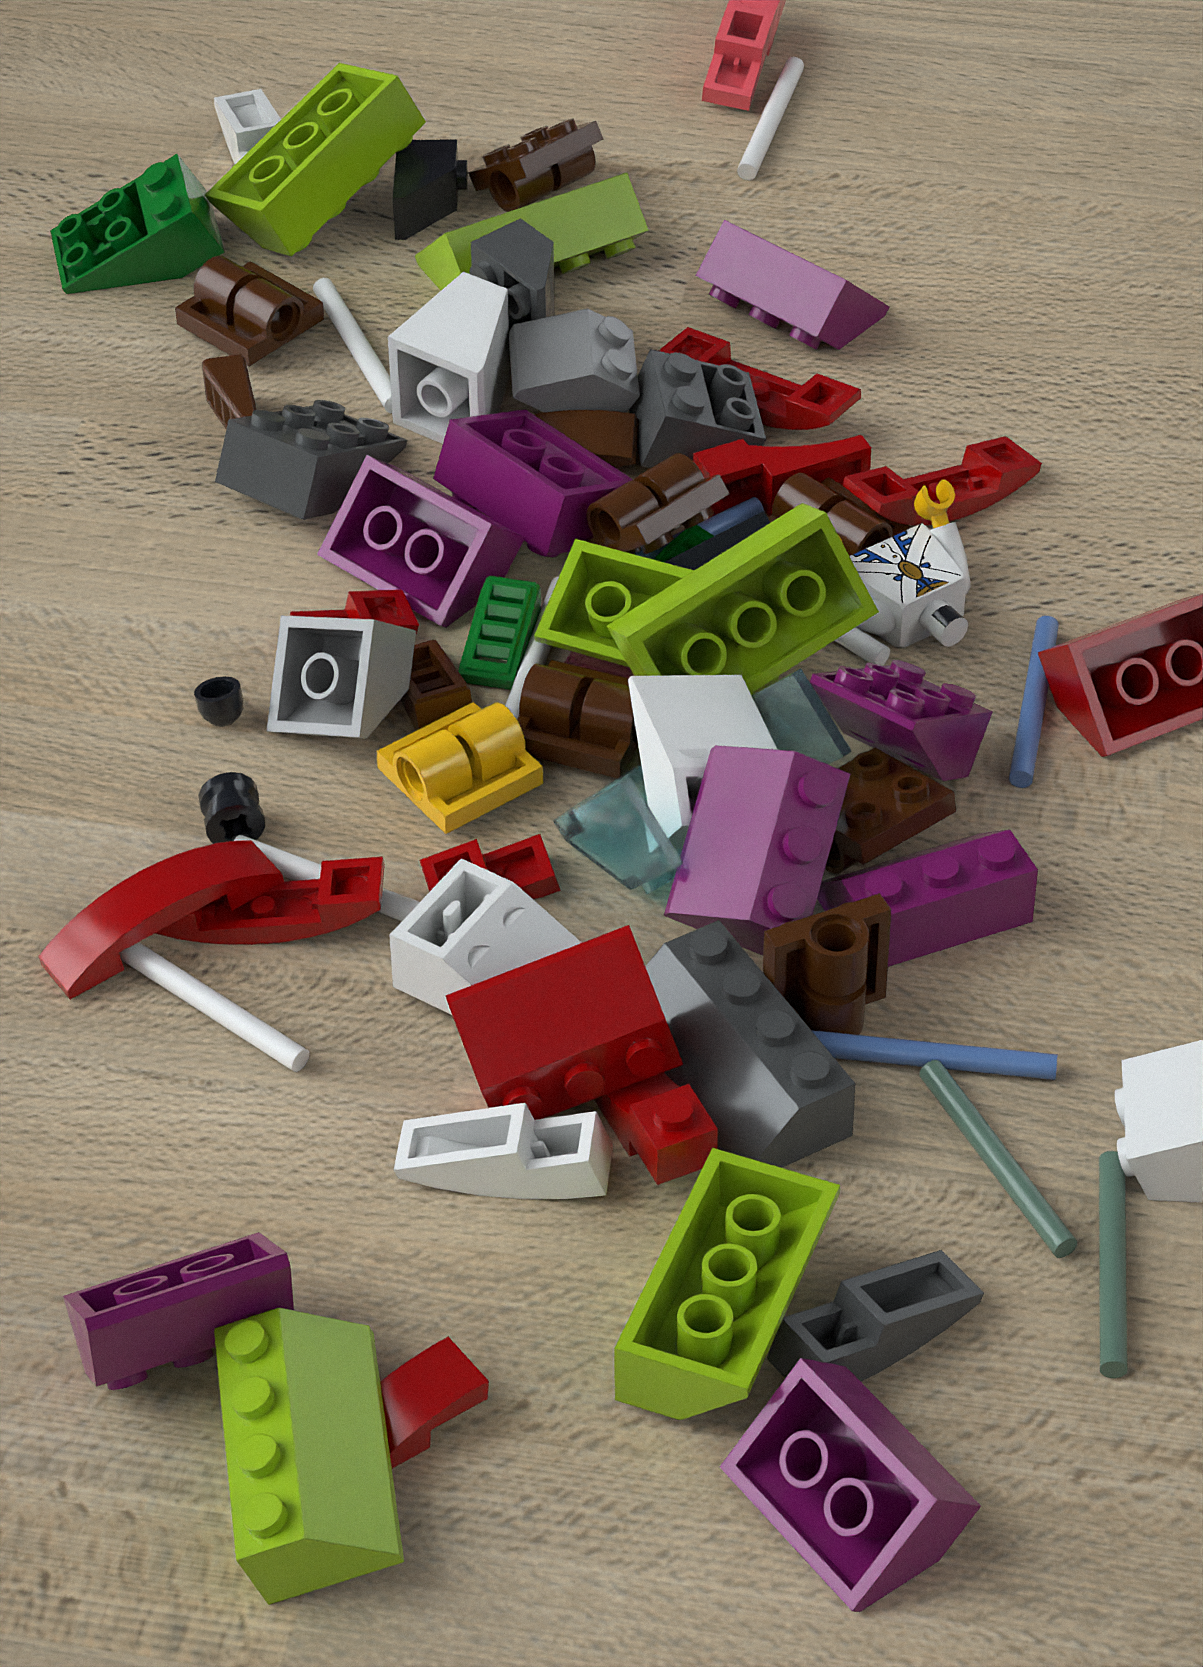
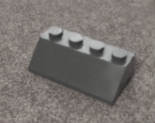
(748, 1052)

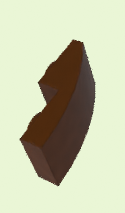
(602, 432)

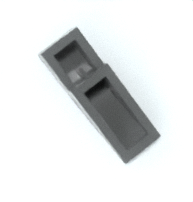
(878, 1317)

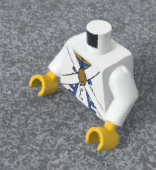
(918, 578)

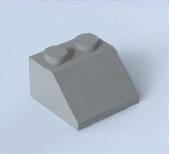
(574, 363)
(338, 675)

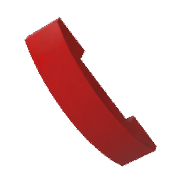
(779, 401)
(985, 477)
(149, 901)
(293, 910)

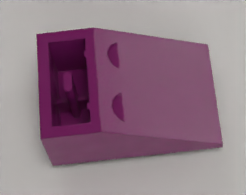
(906, 715)

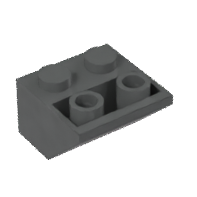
(522, 263)
(692, 407)

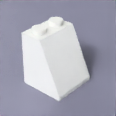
(451, 357)
(1163, 1122)

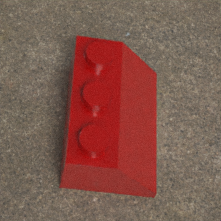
(1131, 676)
(565, 1027)

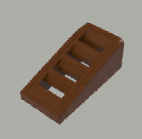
(228, 387)
(436, 689)

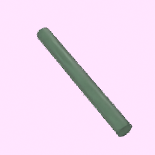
(998, 1159)
(1112, 1266)

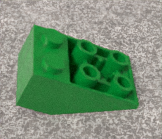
(139, 232)

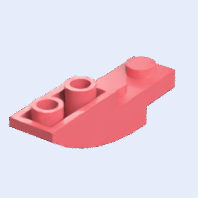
(740, 51)

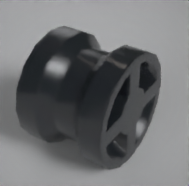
(231, 807)

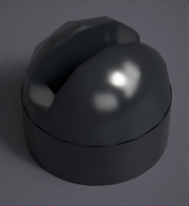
(219, 700)

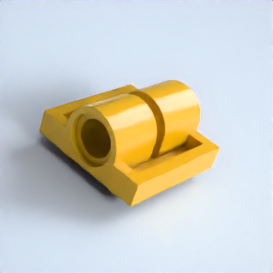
(462, 764)

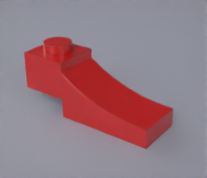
(762, 470)
(661, 1126)

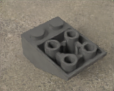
(302, 456)

